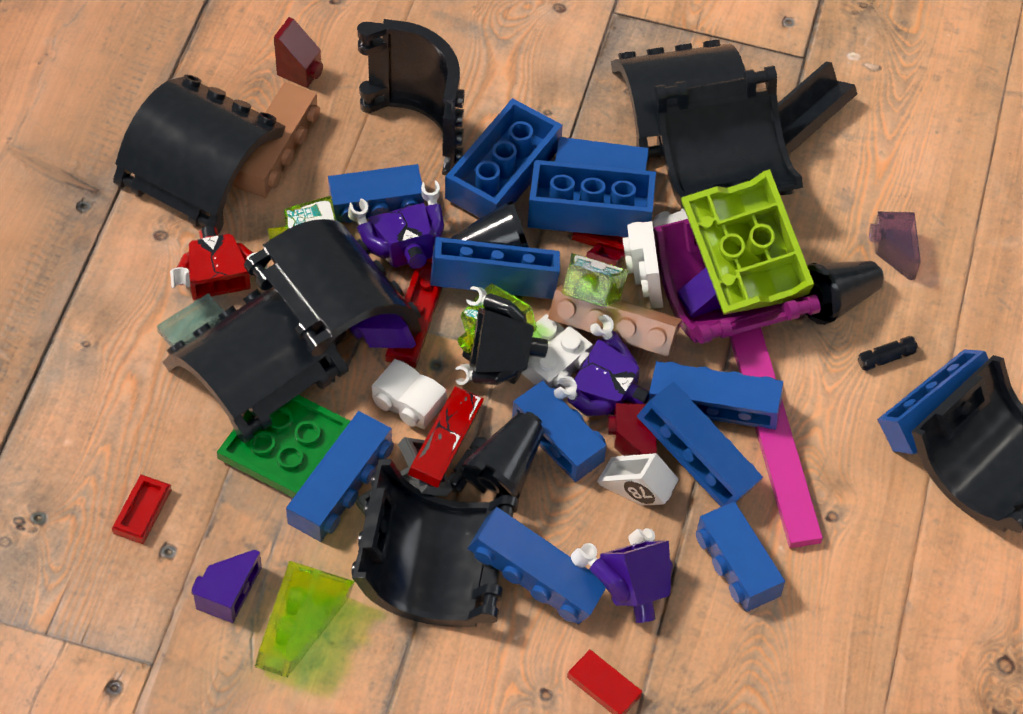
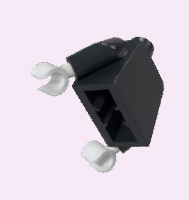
(500, 341)

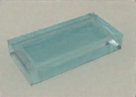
(189, 319)

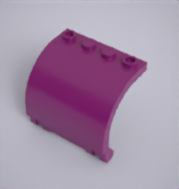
(681, 261)

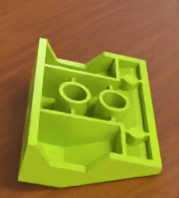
(748, 244)

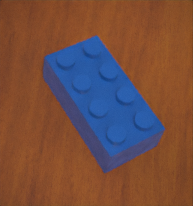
(502, 159)
(589, 198)

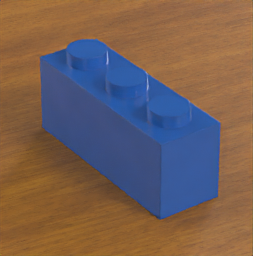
(601, 154)
(381, 189)
(565, 434)
(739, 557)

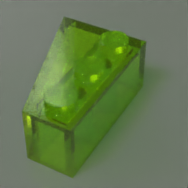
(300, 615)

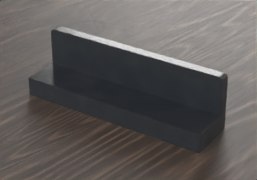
(812, 104)

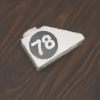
(639, 478)

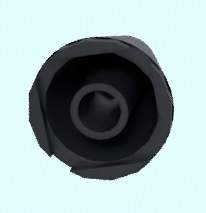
(496, 227)
(842, 287)
(505, 457)

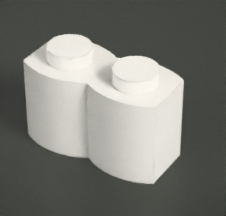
(408, 394)

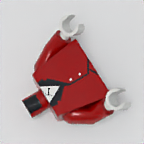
(213, 265)

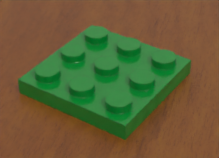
(287, 449)

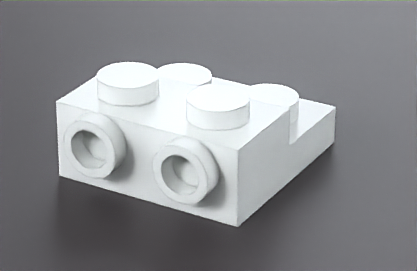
(642, 260)
(564, 356)

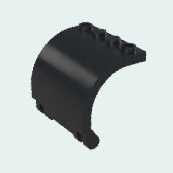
(695, 66)
(414, 72)
(724, 134)
(191, 147)
(328, 281)
(254, 360)
(976, 447)
(418, 556)

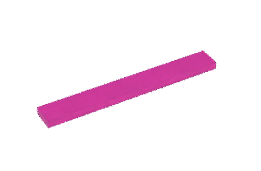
(779, 450)

